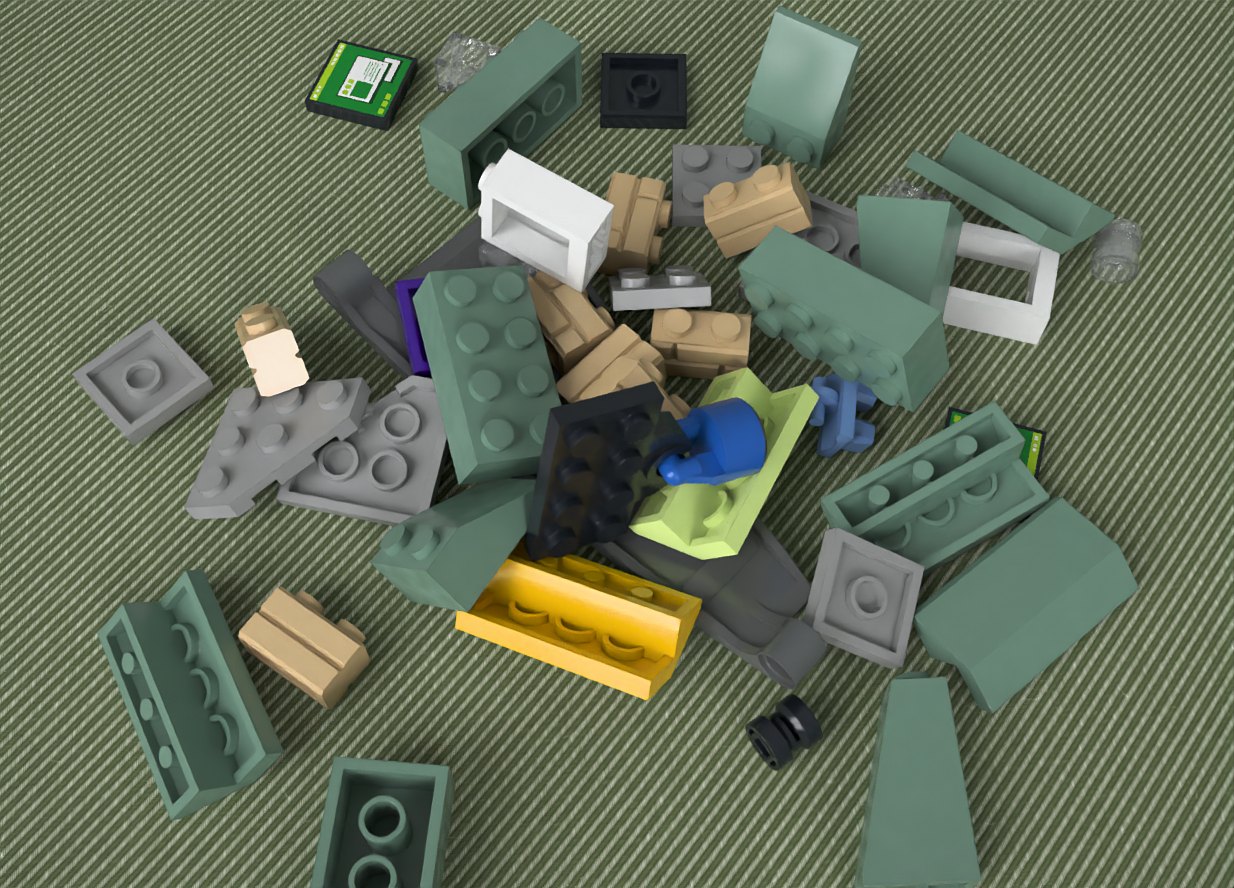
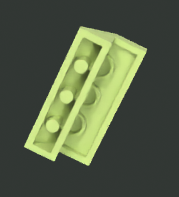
(717, 519)

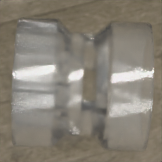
(1116, 251)

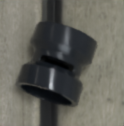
(784, 732)

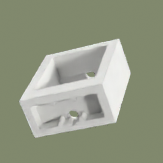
(544, 219)
(996, 314)

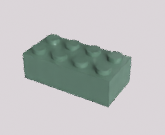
(502, 107)
(846, 318)
(487, 369)
(384, 825)

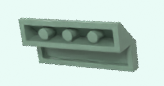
(1013, 193)
(942, 492)
(1025, 602)
(189, 695)

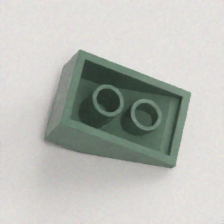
(801, 88)
(458, 545)

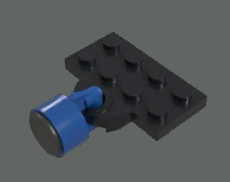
(622, 449)

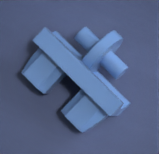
(836, 415)

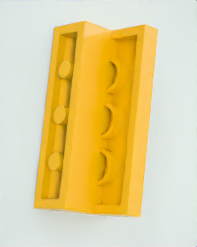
(585, 620)

